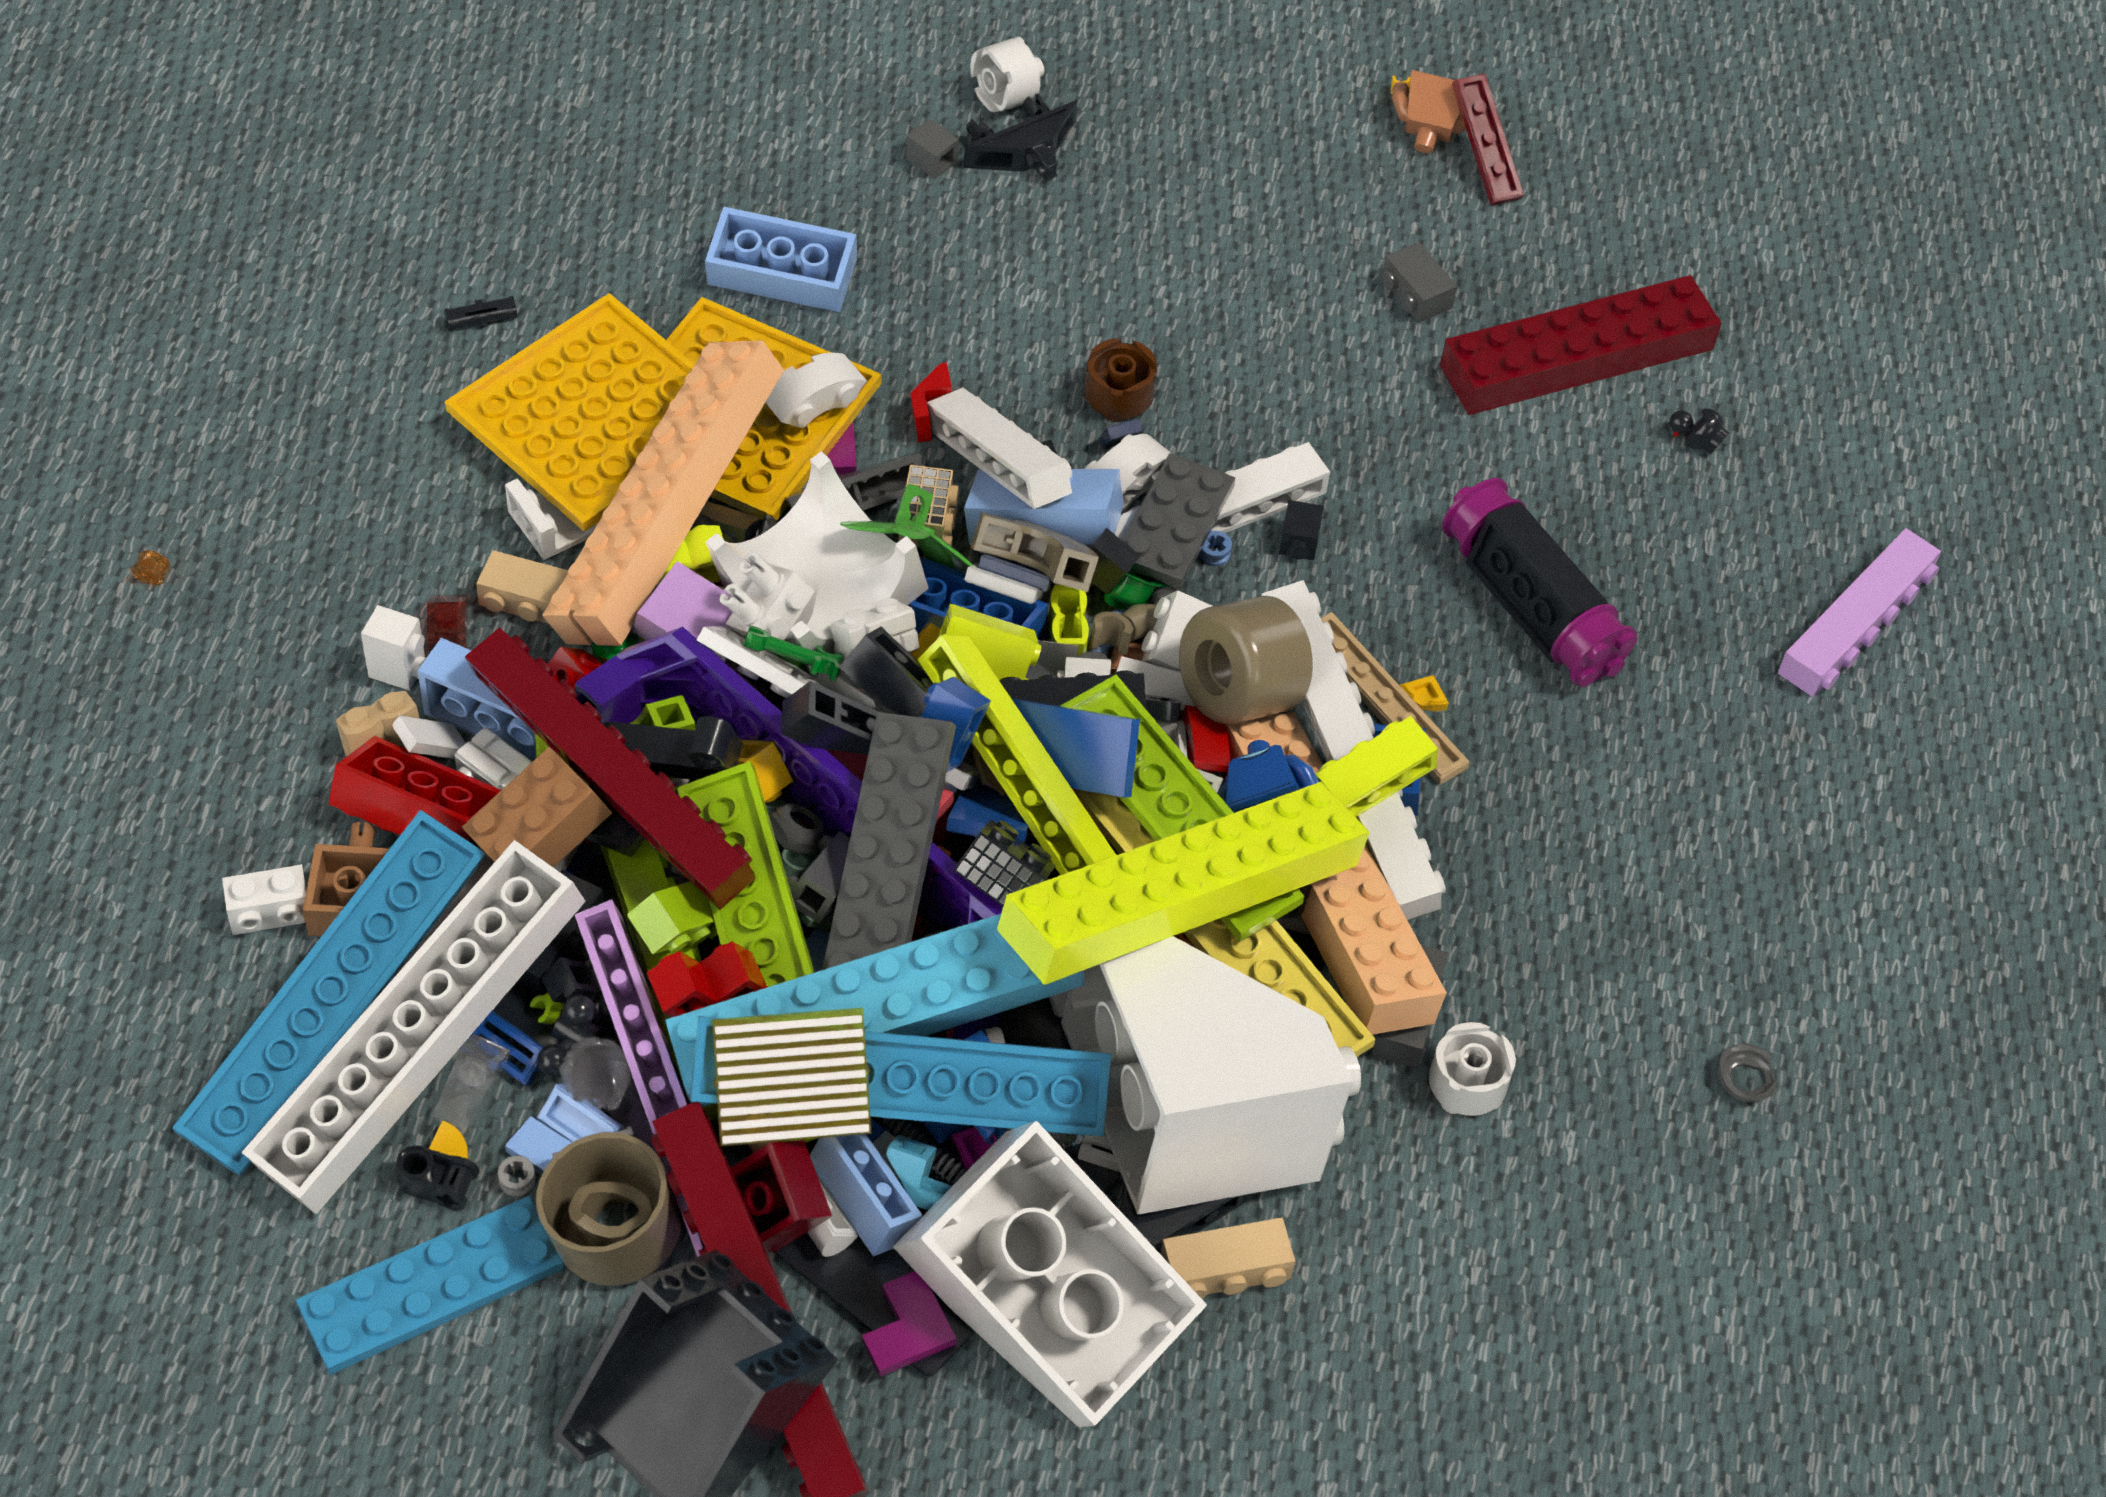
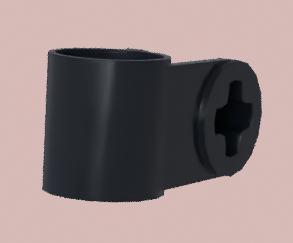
(444, 1177)

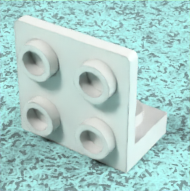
(542, 522)

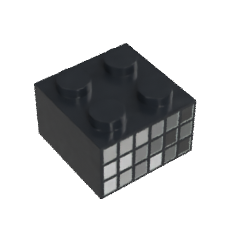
(1003, 863)

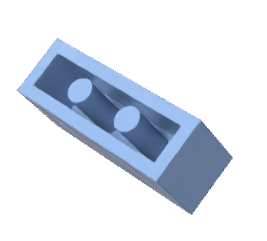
(865, 1190)

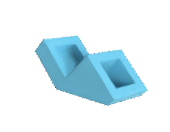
(913, 1164)

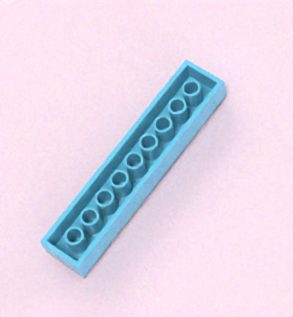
(901, 989)

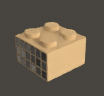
(945, 495)

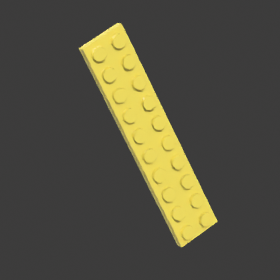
(1264, 956)

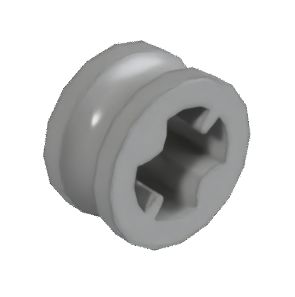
(524, 1186)

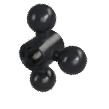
(578, 1020)

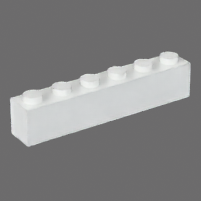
(1000, 448)

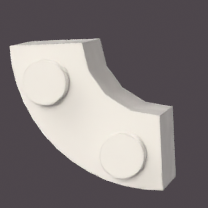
(815, 388)
(1138, 462)

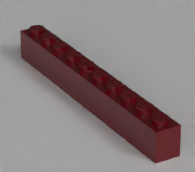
(611, 769)
(725, 1225)

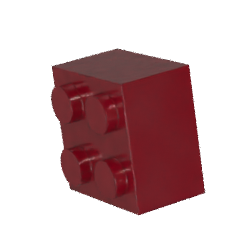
(781, 1192)

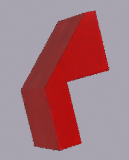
(932, 387)

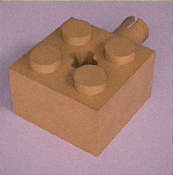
(337, 875)

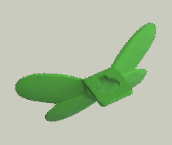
(930, 545)

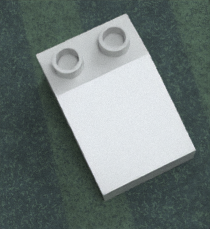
(1051, 1274)

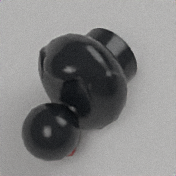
(1705, 433)

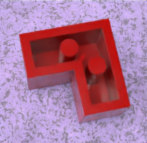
(690, 985)

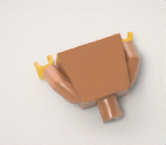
(1428, 108)

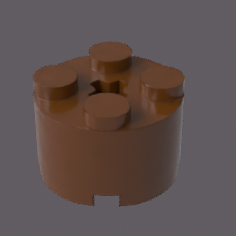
(1120, 379)

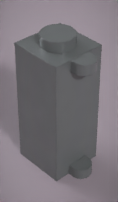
(820, 884)

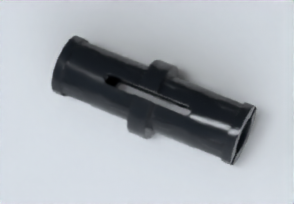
(459, 318)

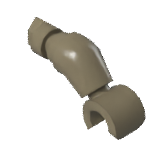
(1122, 628)

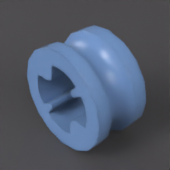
(1216, 557)

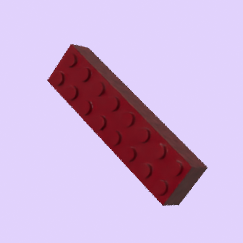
(1579, 344)

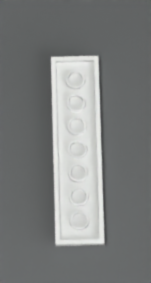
(788, 679)

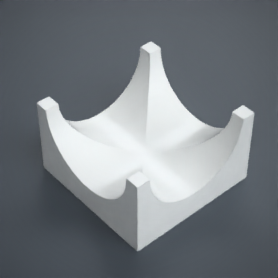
(839, 563)

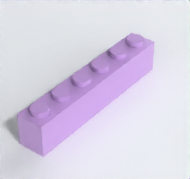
(1859, 613)

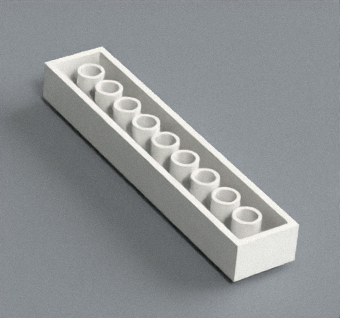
(414, 1027)

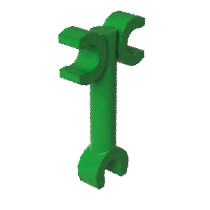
(819, 660)

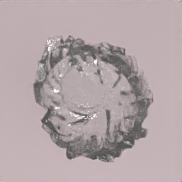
(596, 1072)

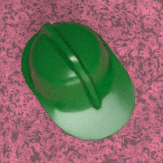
(1132, 590)

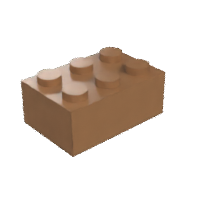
(541, 809)

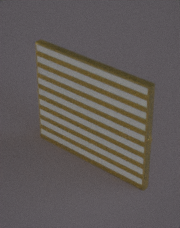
(791, 1076)

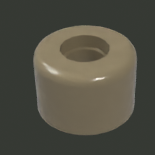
(1245, 660)
(587, 1180)

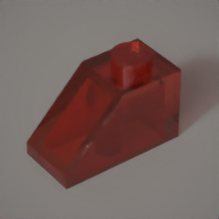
(447, 619)

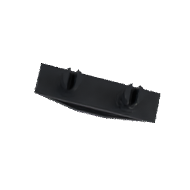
(1024, 144)

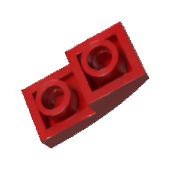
(1207, 741)

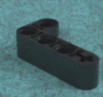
(685, 752)

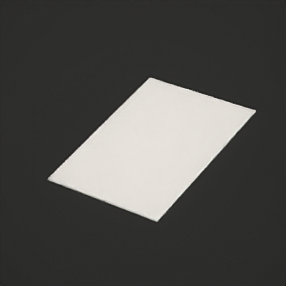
(1054, 655)

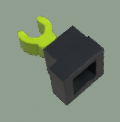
(562, 981)

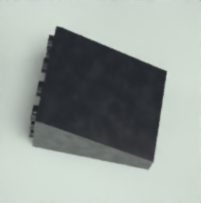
(694, 1380)

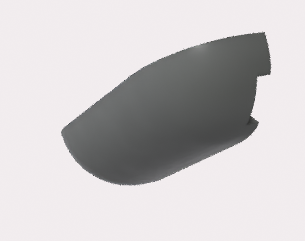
(874, 483)

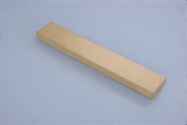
(1390, 701)

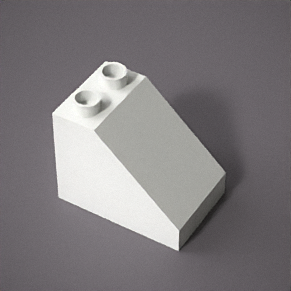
(1209, 1077)

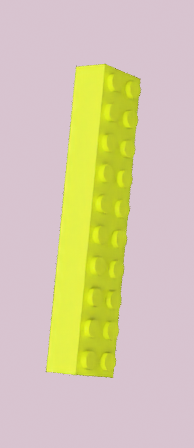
(1180, 882)

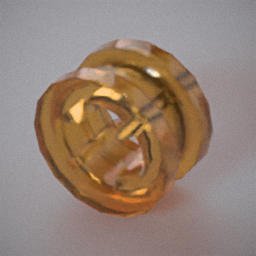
(151, 568)

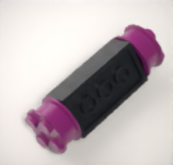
(1538, 582)

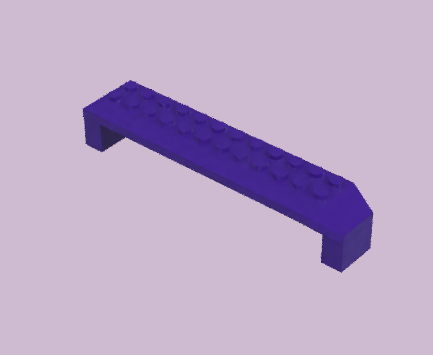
(683, 666)

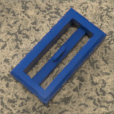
(525, 1076)

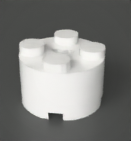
(1006, 74)
(1471, 1069)

